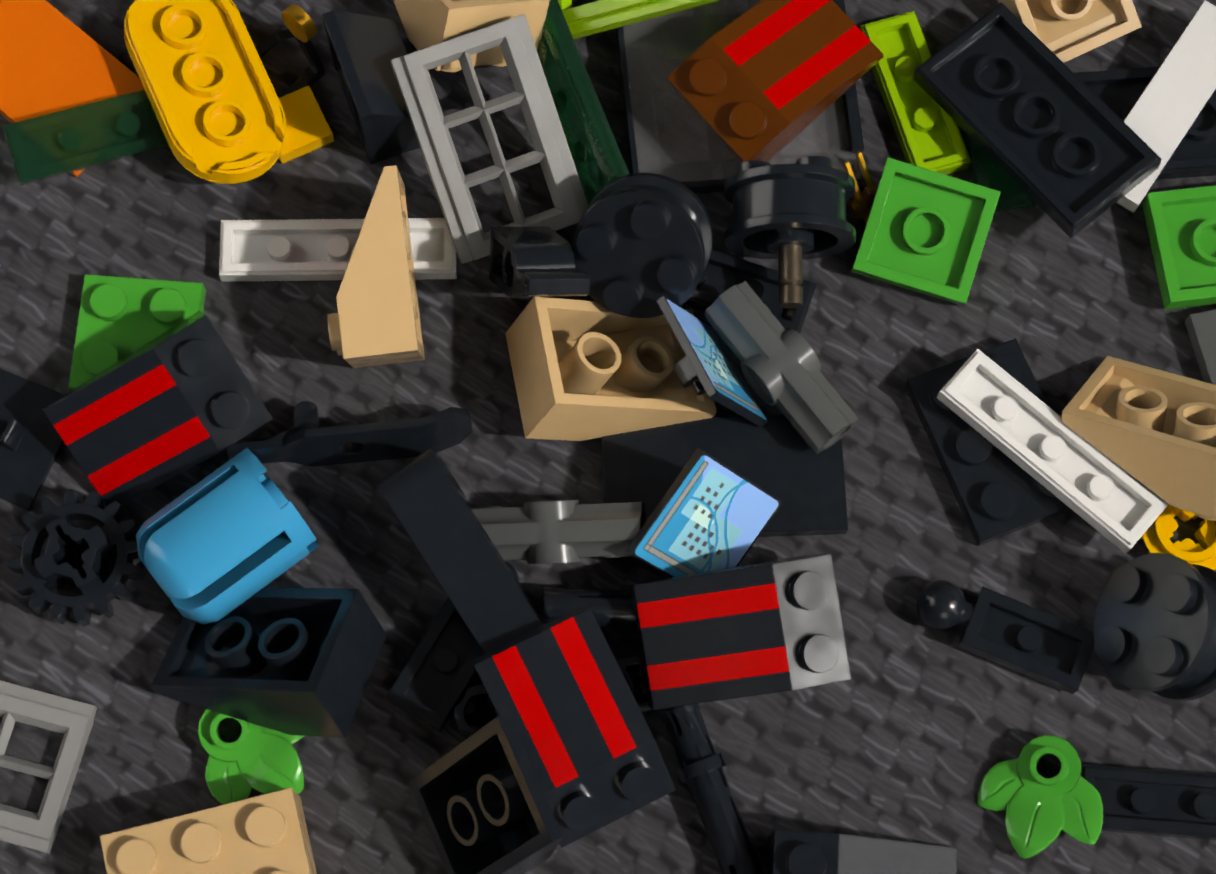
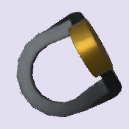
(303, 28)

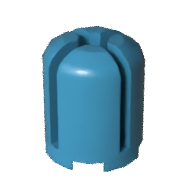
(223, 540)

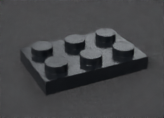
(987, 484)

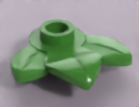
(256, 760)
(1040, 805)

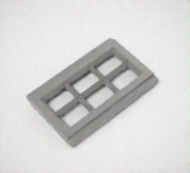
(440, 153)
(55, 714)

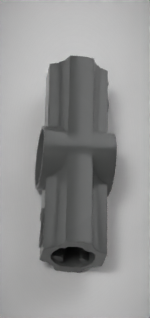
(780, 367)
(562, 530)

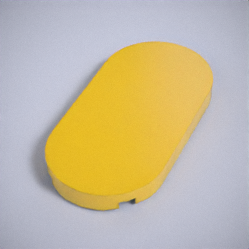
(206, 87)

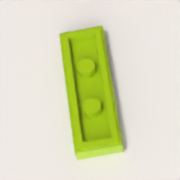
(921, 126)

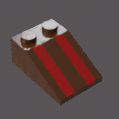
(773, 73)

